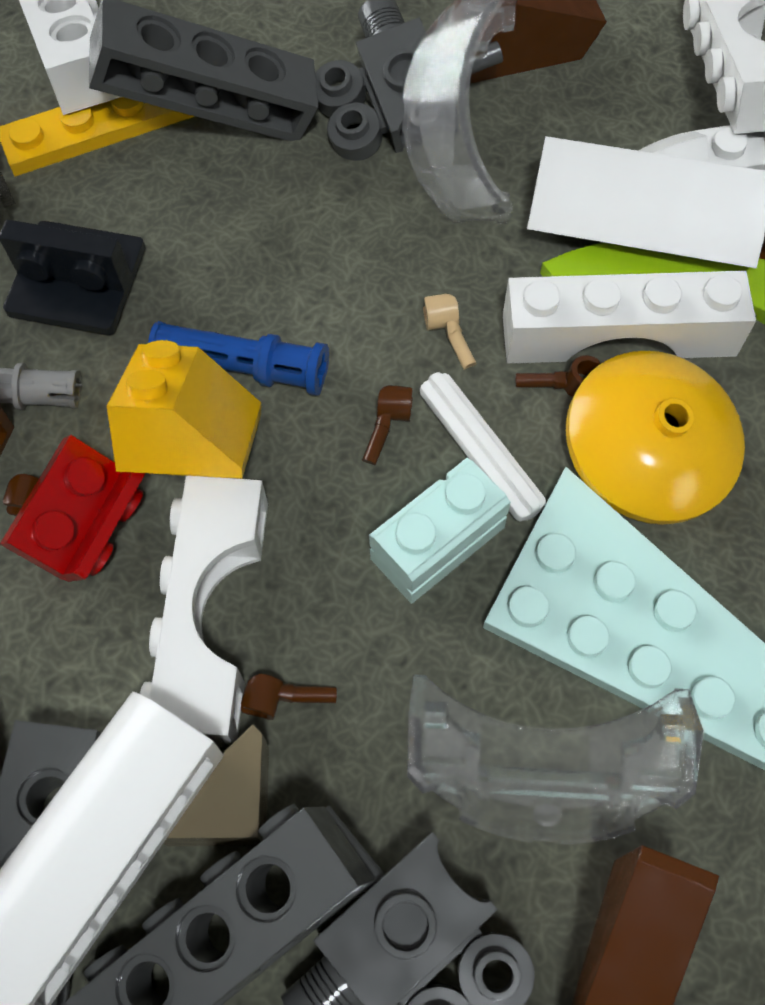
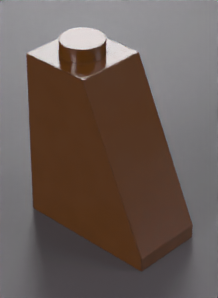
(545, 36)
(645, 930)

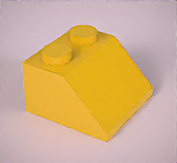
(181, 415)

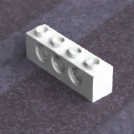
(63, 41)

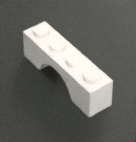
(733, 55)
(686, 311)
(216, 532)

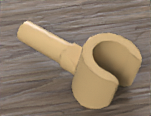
(443, 312)

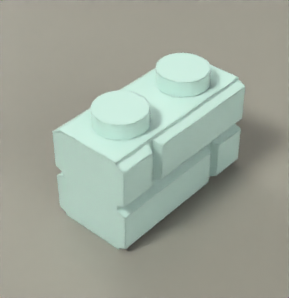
(439, 530)

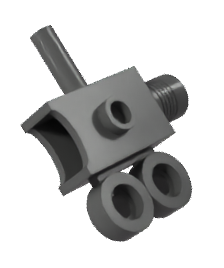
(385, 64)
(404, 935)

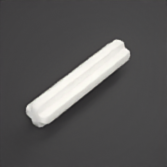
(482, 445)

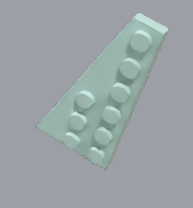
(631, 619)

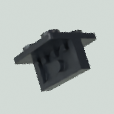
(69, 274)

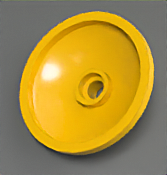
(636, 456)

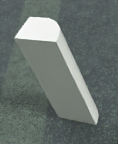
(650, 201)
(95, 845)

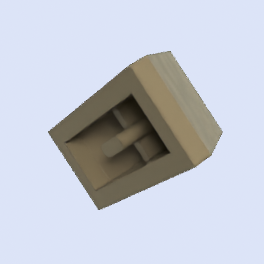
(231, 800)

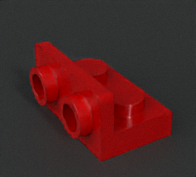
(73, 512)

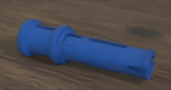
(265, 359)

